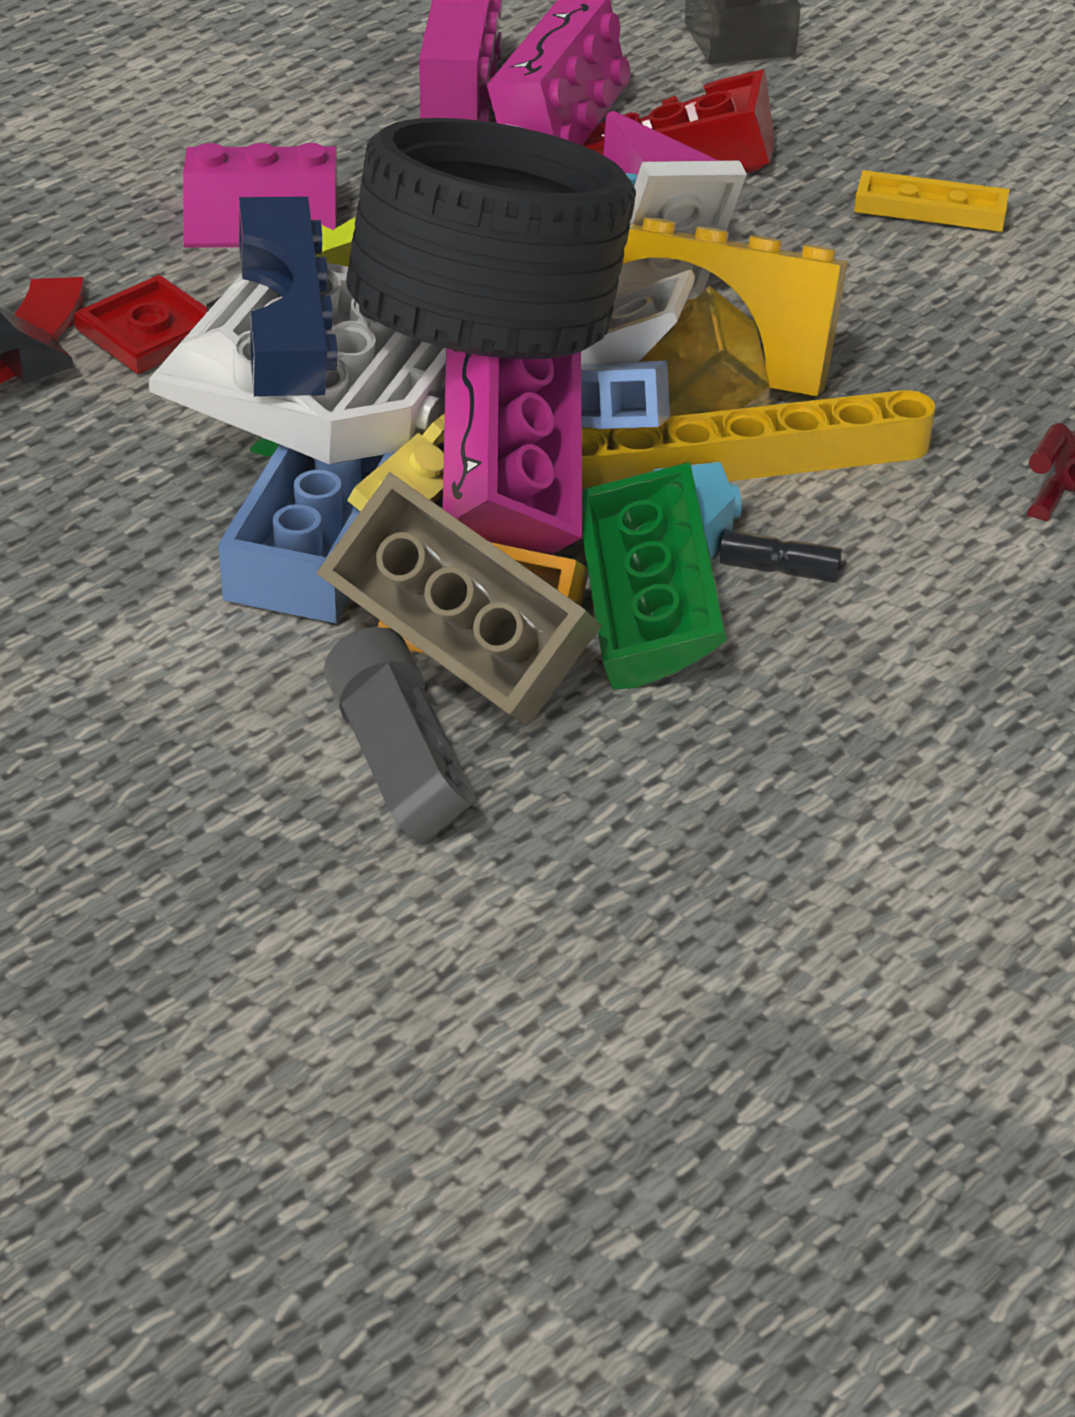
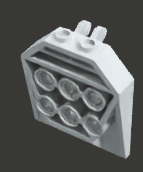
(372, 403)

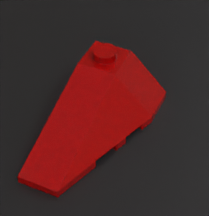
(724, 123)

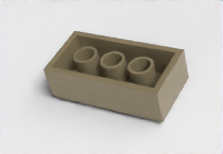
(459, 599)

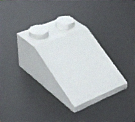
(641, 320)

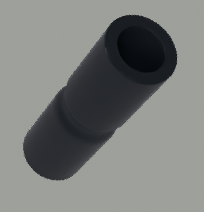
(772, 554)

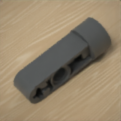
(398, 730)

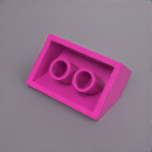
(220, 175)

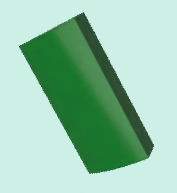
(650, 575)

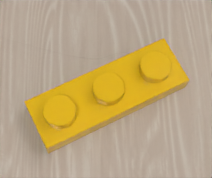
(932, 200)

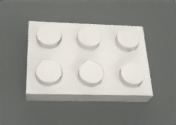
(690, 196)

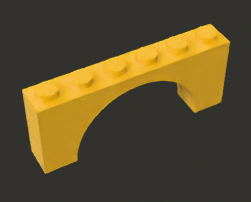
(787, 292)

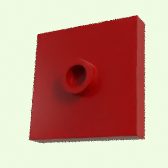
(141, 322)

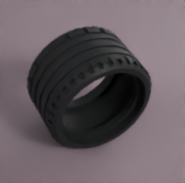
(489, 238)

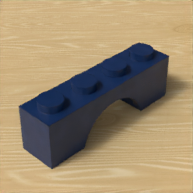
(288, 336)

